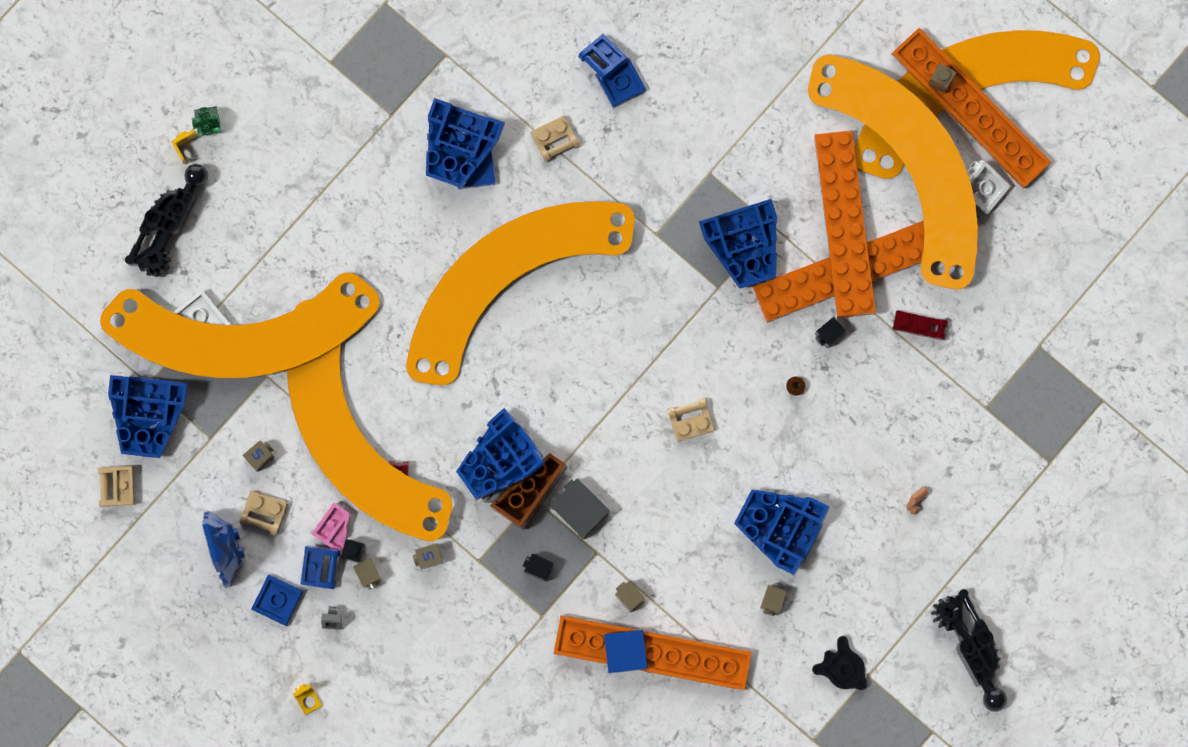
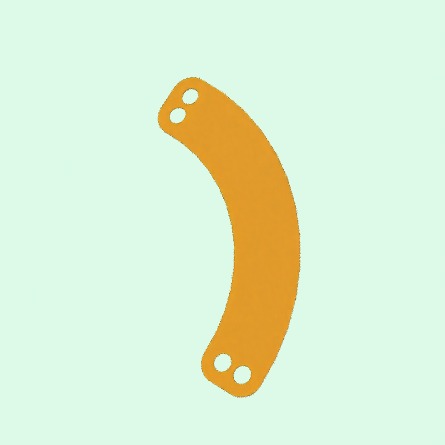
(990, 62)
(925, 151)
(493, 265)
(246, 348)
(350, 460)

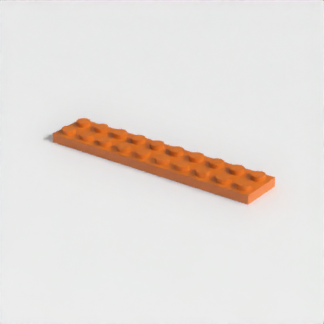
(973, 110)
(844, 224)
(815, 284)
(663, 653)

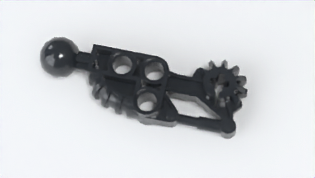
(165, 207)
(986, 654)

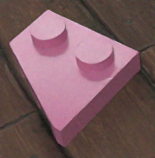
(333, 527)

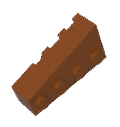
(527, 495)

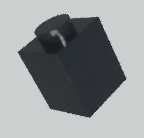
(829, 333)
(353, 551)
(537, 567)

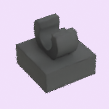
(332, 619)

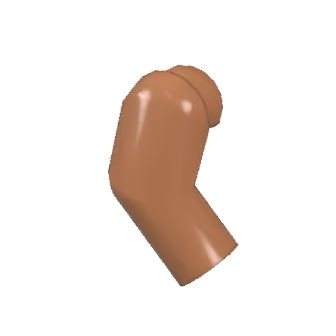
(915, 498)

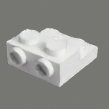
(986, 185)

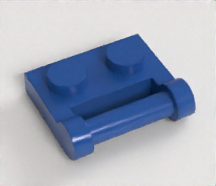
(607, 52)
(313, 567)

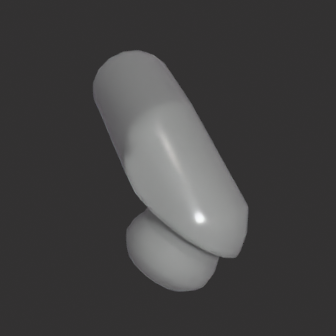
(492, 497)

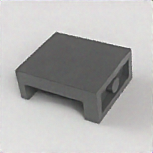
(579, 508)

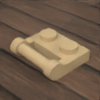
(551, 133)
(692, 426)
(122, 486)
(264, 506)

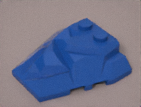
(460, 135)
(744, 242)
(145, 412)
(500, 457)
(782, 526)
(223, 547)

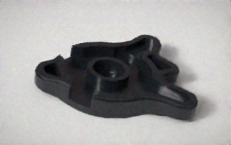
(842, 668)

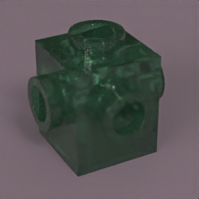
(206, 120)

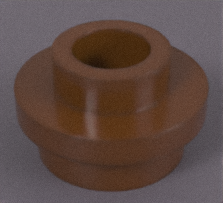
(795, 392)

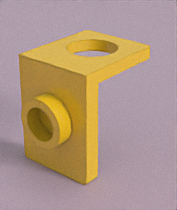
(181, 139)
(301, 693)

